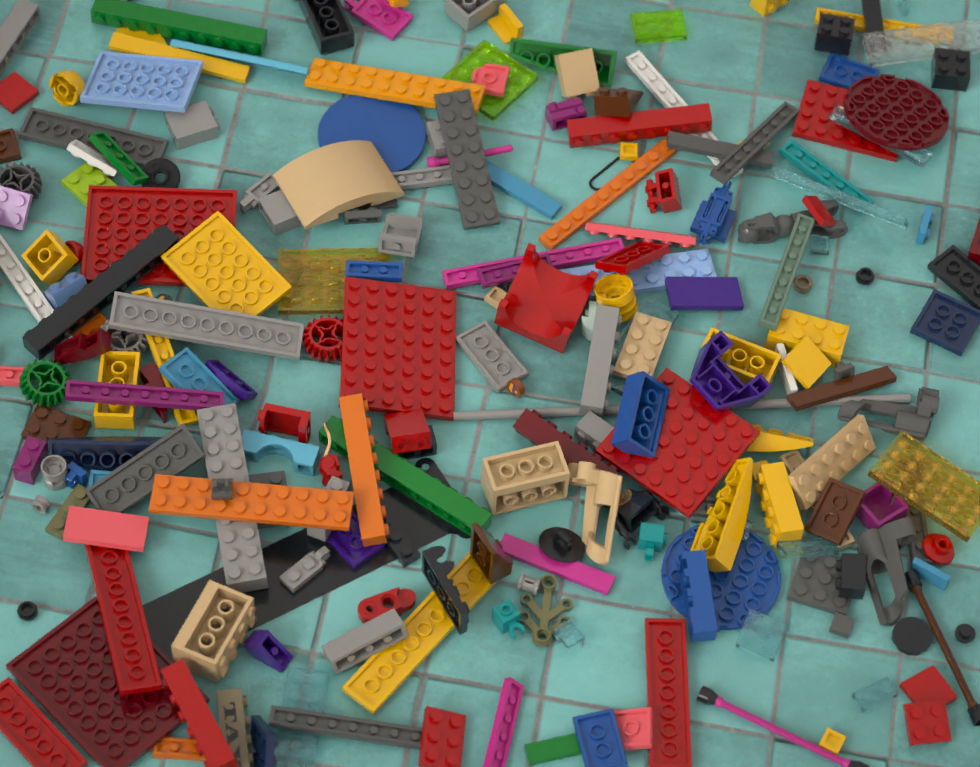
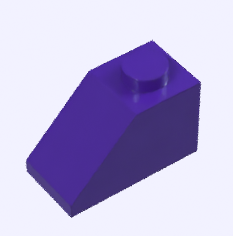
(267, 649)

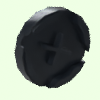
(912, 636)

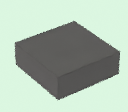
(841, 625)

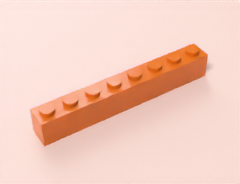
(363, 471)

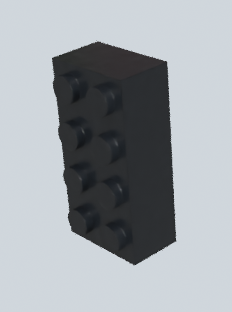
(328, 24)

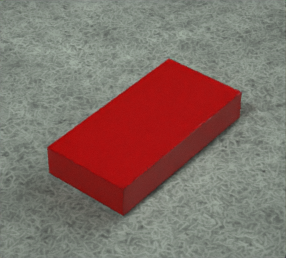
(818, 211)

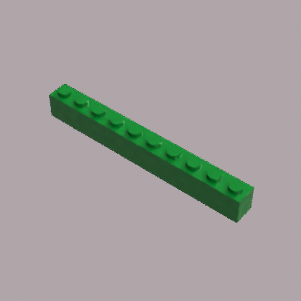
(180, 26)
(415, 483)

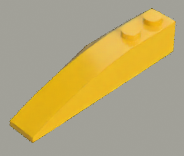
(774, 440)
(726, 519)

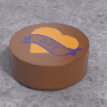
(516, 387)

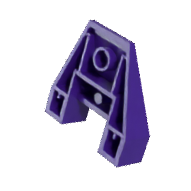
(719, 383)

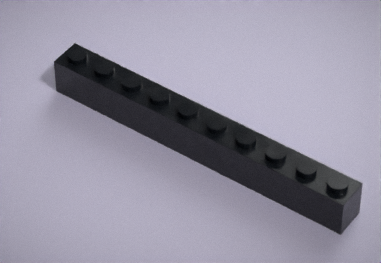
(99, 293)

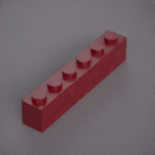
(541, 432)

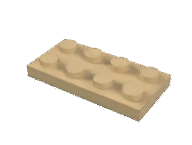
(642, 345)

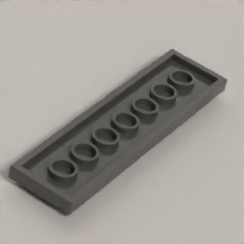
(60, 130)
(466, 159)

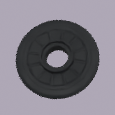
(164, 166)

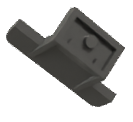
(367, 214)

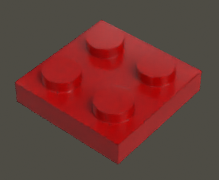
(927, 722)

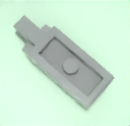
(261, 188)
(305, 569)

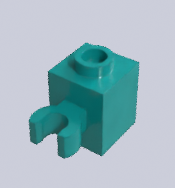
(651, 539)
(507, 618)

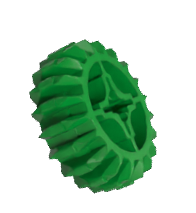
(43, 374)

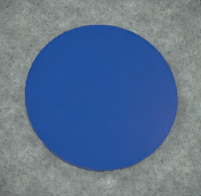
(391, 127)
(749, 585)

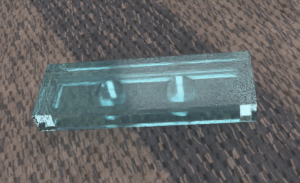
(807, 548)

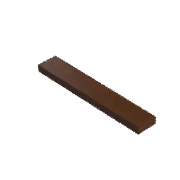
(841, 388)

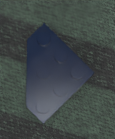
(264, 742)

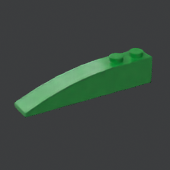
(542, 55)

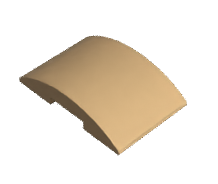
(335, 181)

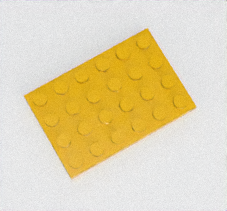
(225, 269)

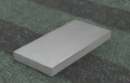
(491, 356)

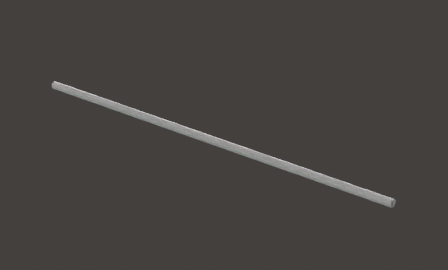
(614, 409)

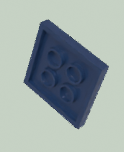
(947, 322)

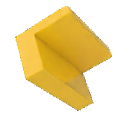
(506, 25)

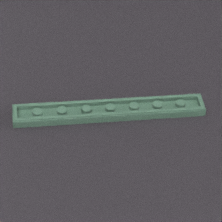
(786, 272)

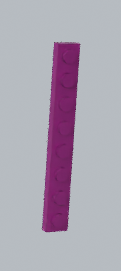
(142, 395)

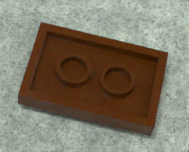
(51, 424)
(835, 511)

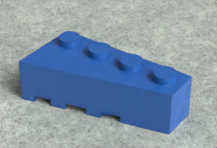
(697, 596)

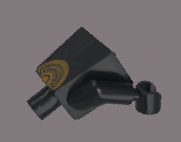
(636, 508)

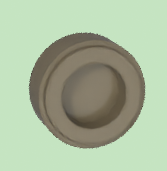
(802, 284)

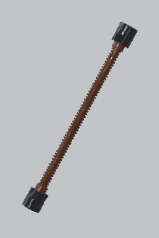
(914, 584)

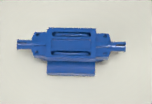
(714, 216)

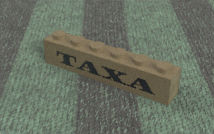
(233, 724)

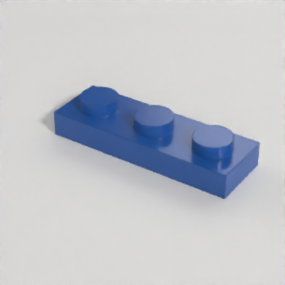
(375, 270)

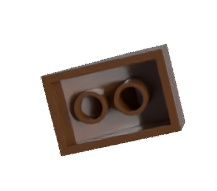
(616, 102)
(489, 554)

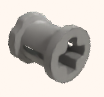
(529, 584)

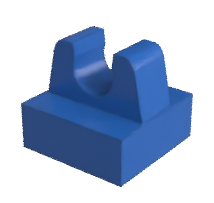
(76, 475)

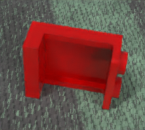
(285, 421)
(407, 431)

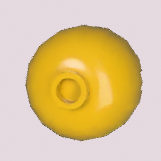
(67, 87)

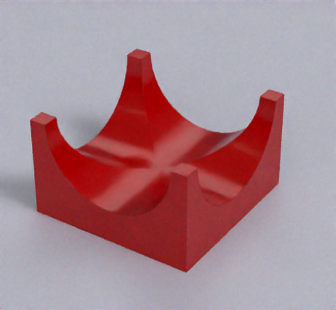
(544, 301)

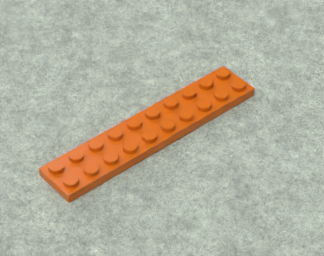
(253, 503)

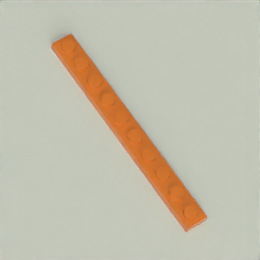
(606, 195)

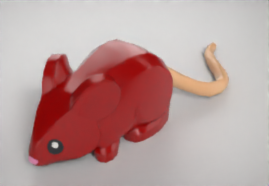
(329, 464)

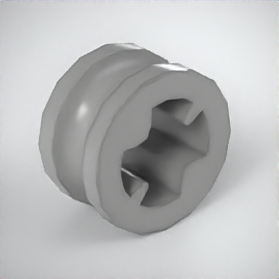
(41, 504)

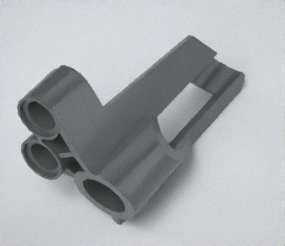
(911, 419)
(883, 554)

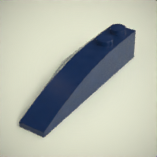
(99, 452)

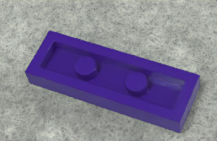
(231, 380)

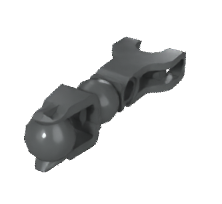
(766, 228)

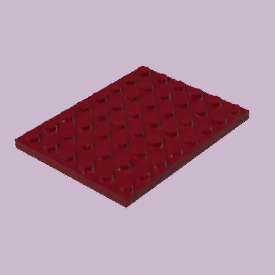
(78, 687)

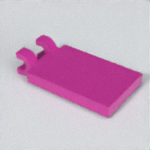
(380, 16)

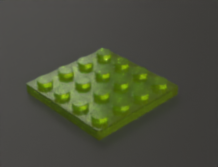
(518, 82)

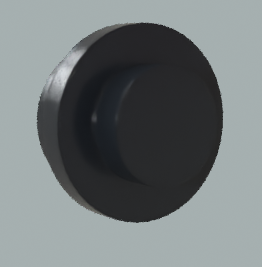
(865, 276)
(27, 611)
(965, 633)

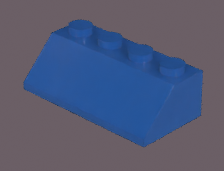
(640, 415)

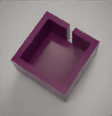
(876, 507)

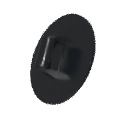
(561, 544)

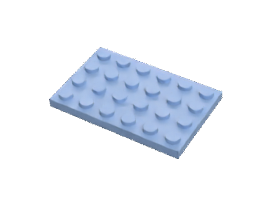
(142, 81)

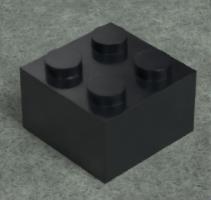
(834, 34)
(950, 69)

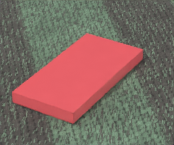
(106, 529)

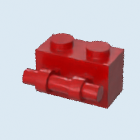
(667, 191)

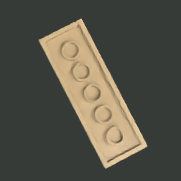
(831, 460)

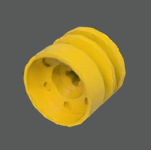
(618, 292)

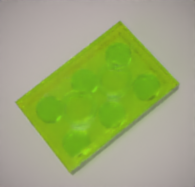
(658, 26)

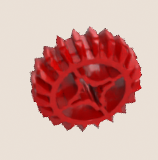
(326, 331)

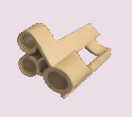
(601, 489)

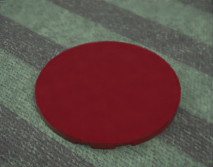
(896, 112)

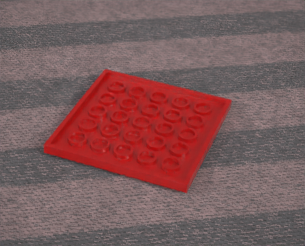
(692, 449)

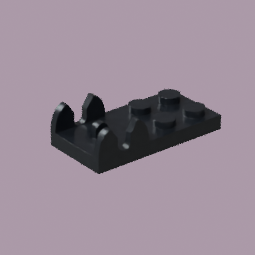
(443, 587)

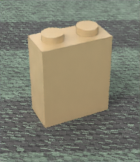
(577, 73)

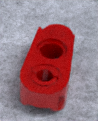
(375, 605)

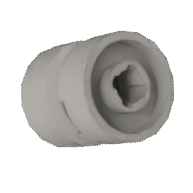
(54, 472)

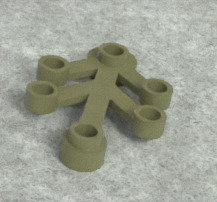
(544, 615)

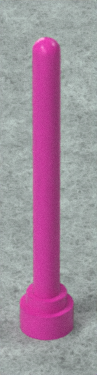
(435, 162)

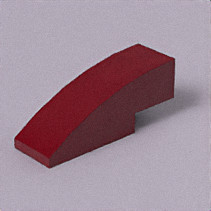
(83, 347)
(151, 377)

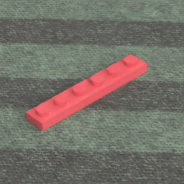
(648, 235)

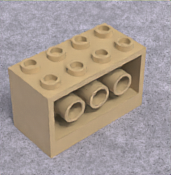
(525, 478)
(214, 631)

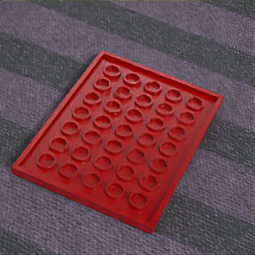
(125, 215)
(399, 347)

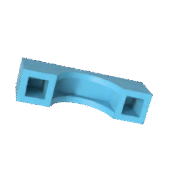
(302, 455)

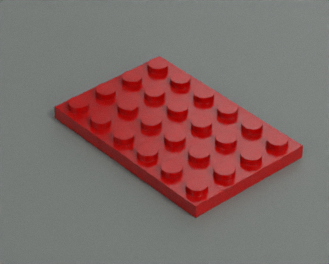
(814, 122)

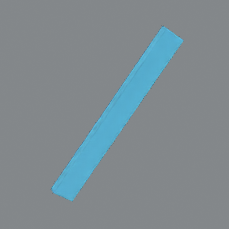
(239, 57)

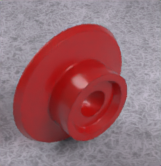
(938, 548)

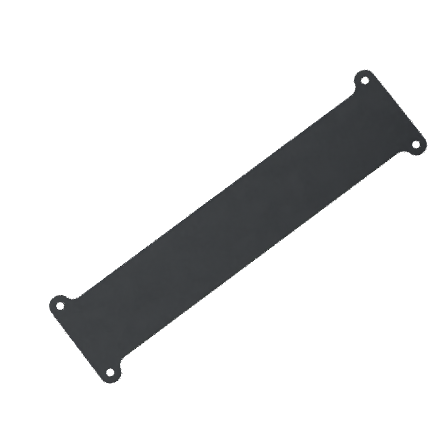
(169, 612)

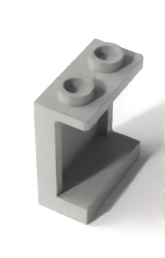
(400, 235)

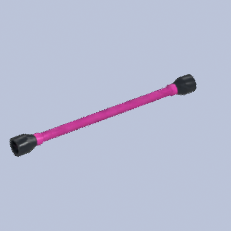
(709, 697)

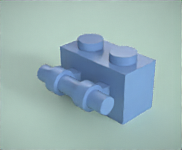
(60, 291)

